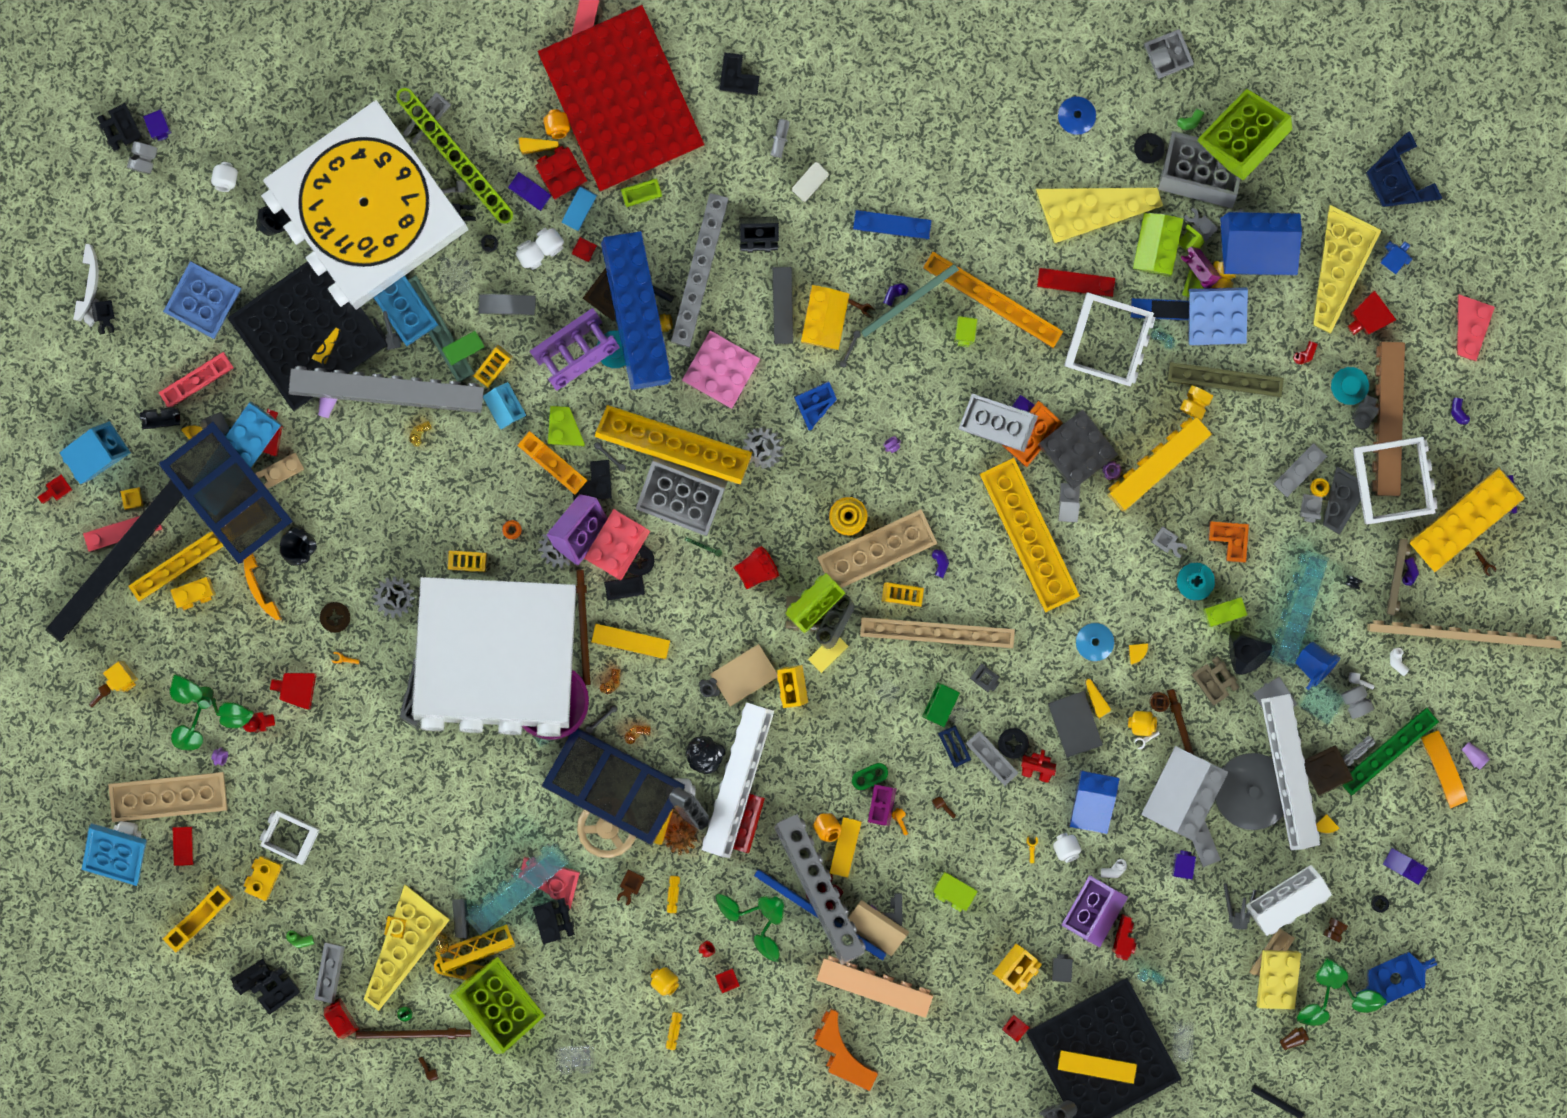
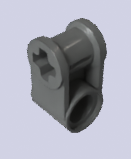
(1062, 1110)

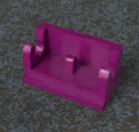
(1201, 267)
(882, 805)

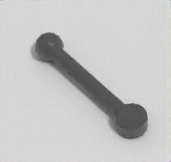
(856, 334)
(598, 446)
(589, 729)

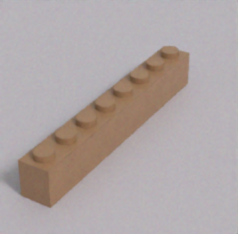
(1389, 417)

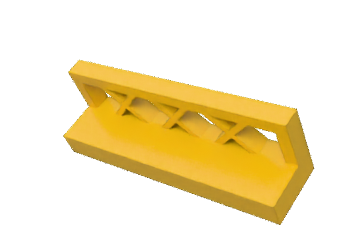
(479, 953)

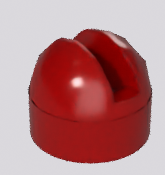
(703, 948)

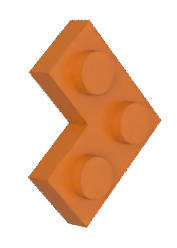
(1236, 537)

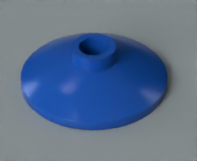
(1070, 122)

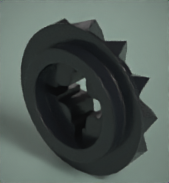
(1153, 140)
(646, 566)
(1019, 749)

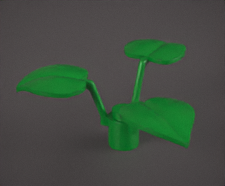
(184, 691)
(771, 908)
(1335, 976)

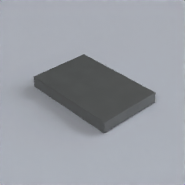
(1075, 724)

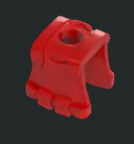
(757, 568)

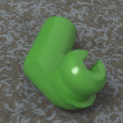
(1192, 122)

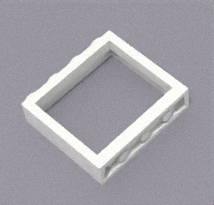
(1137, 356)
(1428, 483)

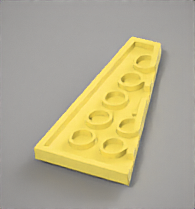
(1087, 209)
(1344, 254)
(399, 954)

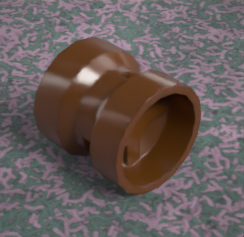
(1161, 699)
(1335, 930)

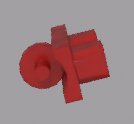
(259, 722)
(1038, 763)

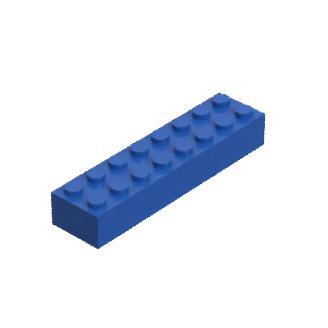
(636, 310)

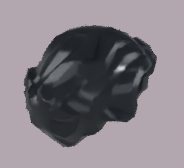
(297, 546)
(704, 754)

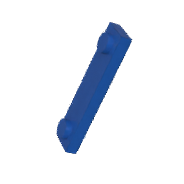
(892, 224)

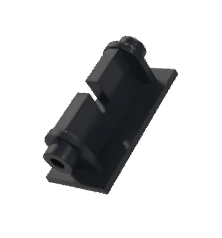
(168, 417)
(248, 977)

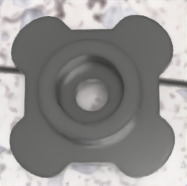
(705, 691)

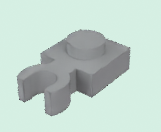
(1202, 226)
(1166, 540)

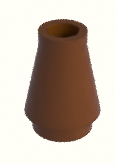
(1295, 1038)

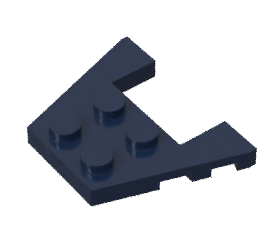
(1392, 181)

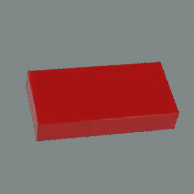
(183, 846)

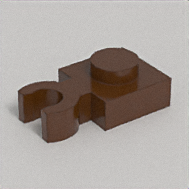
(631, 884)

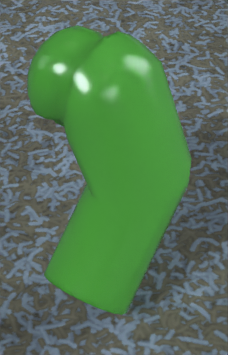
(299, 941)

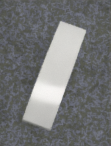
(83, 307)

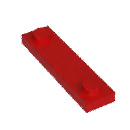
(1075, 282)

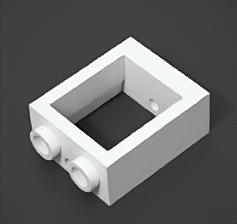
(308, 843)

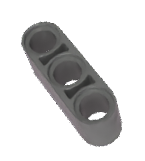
(836, 630)
(689, 808)

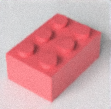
(617, 544)

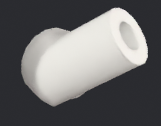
(1116, 870)

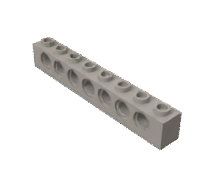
(699, 270)
(844, 952)

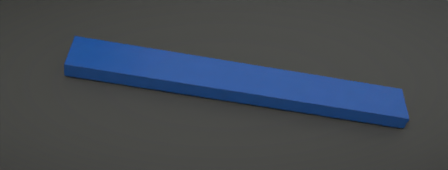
(808, 907)

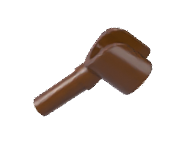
(864, 308)
(1485, 564)
(104, 691)
(939, 802)
(430, 1074)

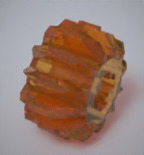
(686, 841)

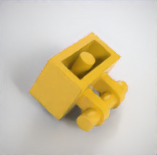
(1017, 969)

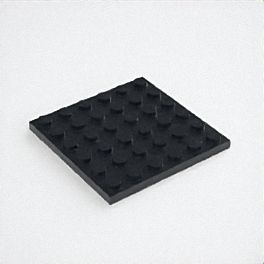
(293, 321)
(1109, 1027)

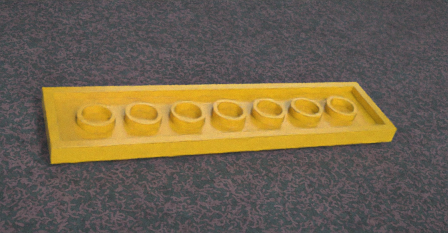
(673, 444)
(1029, 535)

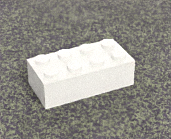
(1289, 900)

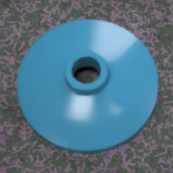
(1085, 646)

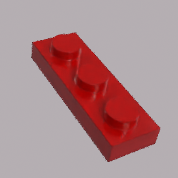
(749, 823)

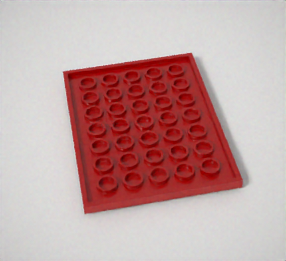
(621, 98)

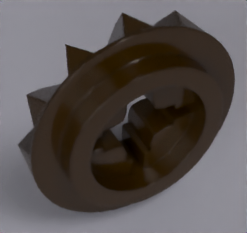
(341, 610)

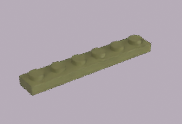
(1225, 379)

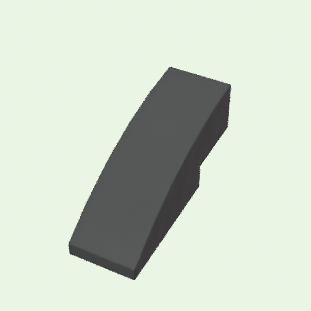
(507, 304)

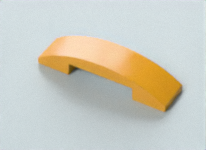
(552, 463)
(270, 608)
(1445, 768)

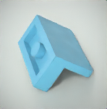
(504, 405)

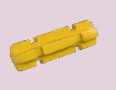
(673, 892)
(674, 1031)

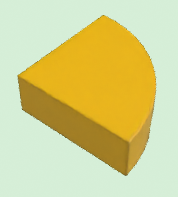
(191, 431)
(1137, 652)
(1326, 825)

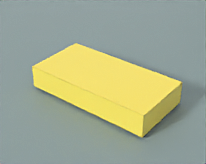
(824, 657)

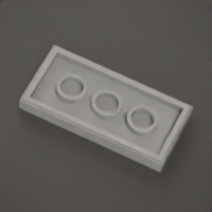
(998, 422)

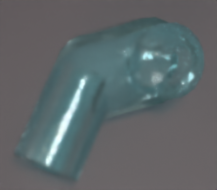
(1151, 974)

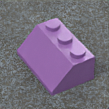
(578, 528)
(1094, 911)

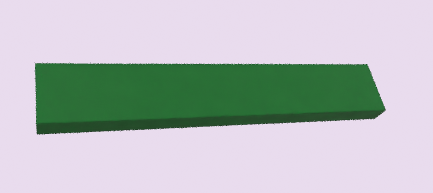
(1390, 750)

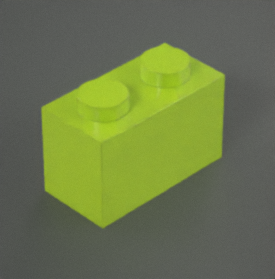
(965, 331)
(1225, 612)
(954, 891)

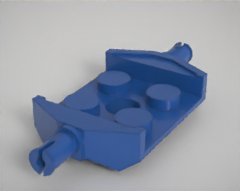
(1411, 973)

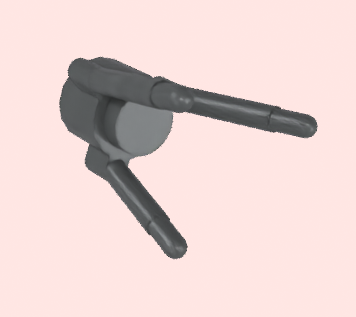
(392, 340)
(1241, 919)

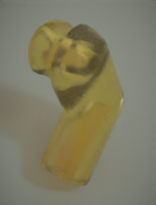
(416, 433)
(443, 943)

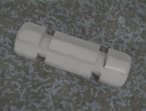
(1359, 750)

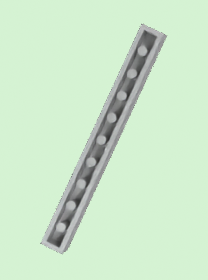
(386, 390)

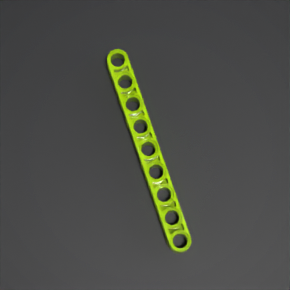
(446, 151)

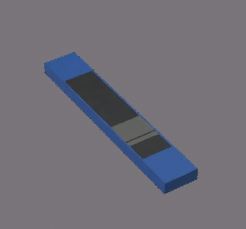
(1162, 308)

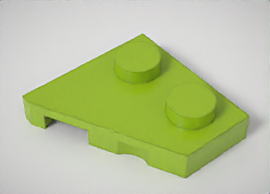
(563, 428)

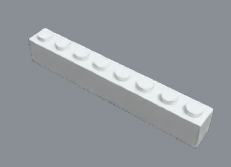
(1290, 772)
(737, 780)

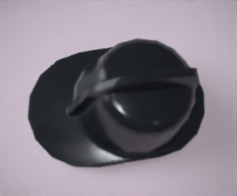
(271, 223)

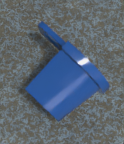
(1316, 663)

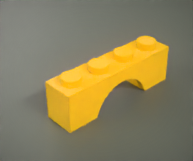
(198, 918)

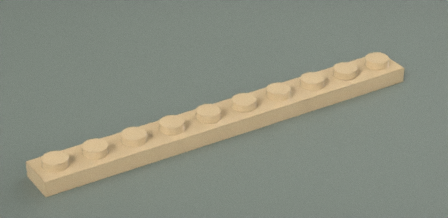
(1472, 634)

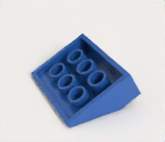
(1261, 243)

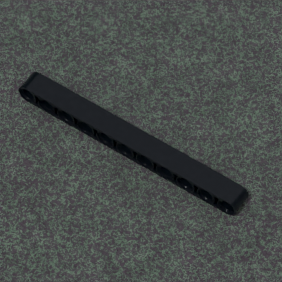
(115, 562)

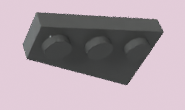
(1342, 500)

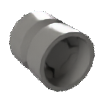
(142, 157)
(1357, 701)

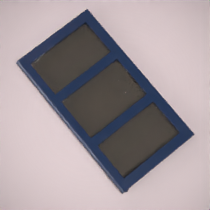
(225, 492)
(612, 785)

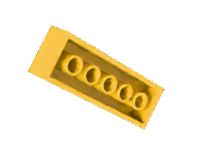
(1160, 463)
(1467, 519)

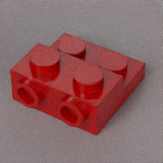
(560, 172)
(1124, 944)

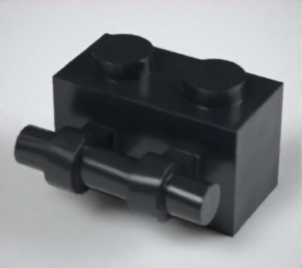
(758, 230)
(548, 922)

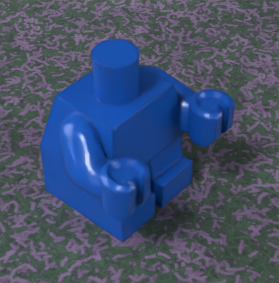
(1396, 256)

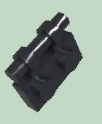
(125, 125)
(279, 994)

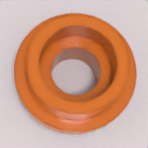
(505, 529)

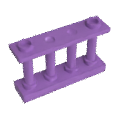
(566, 336)

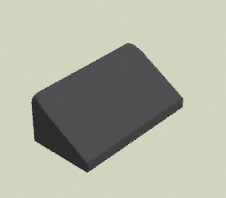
(460, 922)

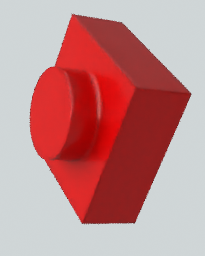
(584, 249)
(727, 980)
(1015, 1028)

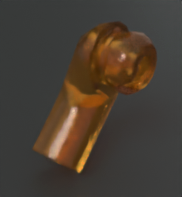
(610, 686)
(635, 731)

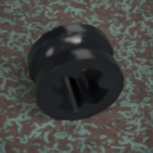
(490, 237)
(1353, 582)
(1376, 908)

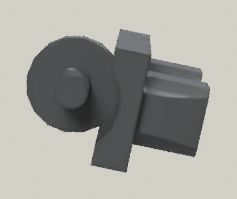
(1365, 413)

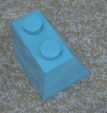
(94, 452)

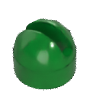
(402, 1010)

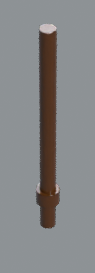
(581, 589)
(1176, 709)
(451, 1033)

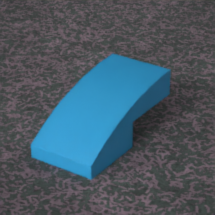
(579, 208)

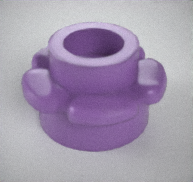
(892, 444)
(1112, 465)
(219, 756)

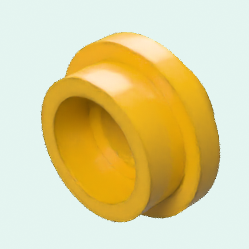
(1319, 482)

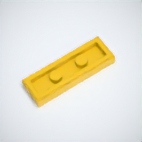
(845, 847)

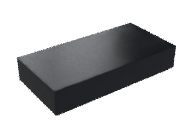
(624, 588)

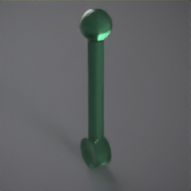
(718, 552)

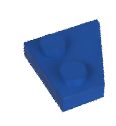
(815, 403)

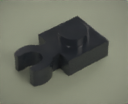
(103, 313)

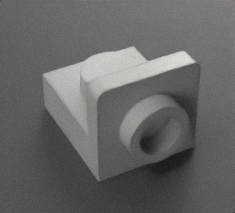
(1311, 508)

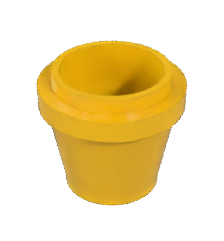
(838, 519)

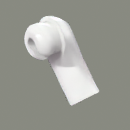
(1396, 661)

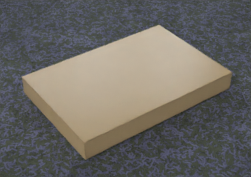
(744, 675)
(877, 928)

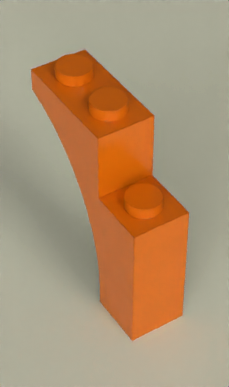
(843, 1063)

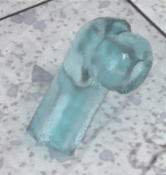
(1161, 336)

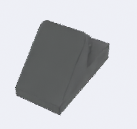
(896, 904)

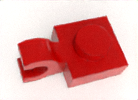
(56, 488)

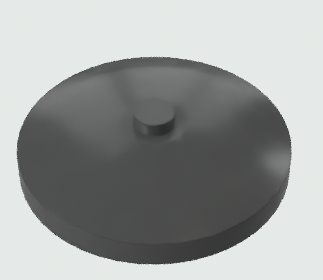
(1250, 792)

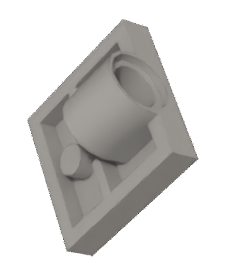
(1168, 54)

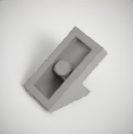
(1069, 503)

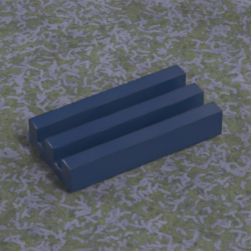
(961, 761)

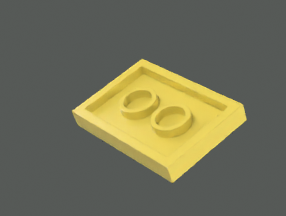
(1278, 979)

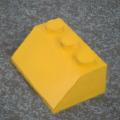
(825, 317)

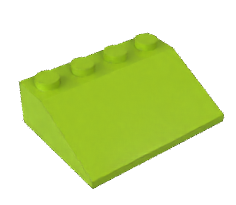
(1246, 133)
(497, 1006)

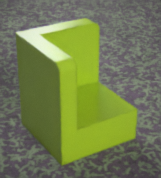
(1191, 238)

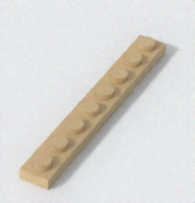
(937, 632)

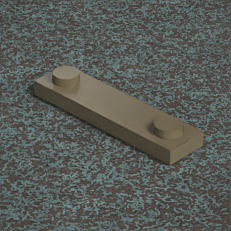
(1393, 603)

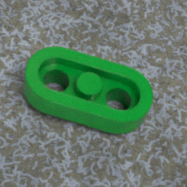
(869, 776)

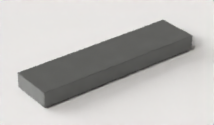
(782, 305)

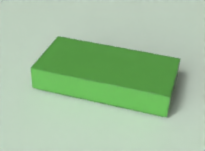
(463, 348)

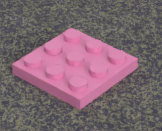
(721, 369)

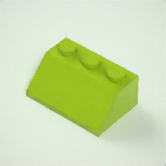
(1158, 244)
(815, 602)

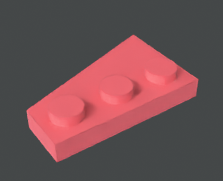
(1472, 326)
(561, 884)

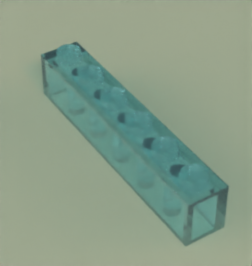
(1299, 608)
(517, 889)

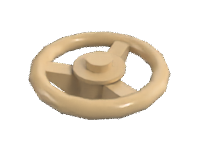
(604, 830)

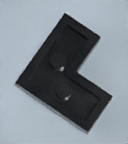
(732, 79)
(600, 482)

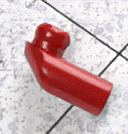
(1307, 355)

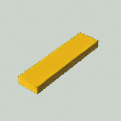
(630, 641)
(1097, 1066)

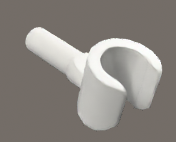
(88, 318)
(1355, 678)
(1147, 738)

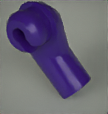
(895, 291)
(1457, 413)
(942, 561)
(1412, 572)

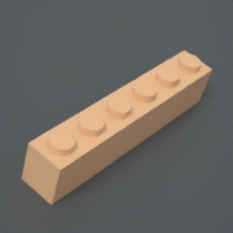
(875, 987)

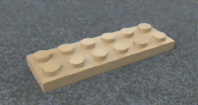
(878, 549)
(168, 797)

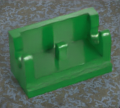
(940, 704)

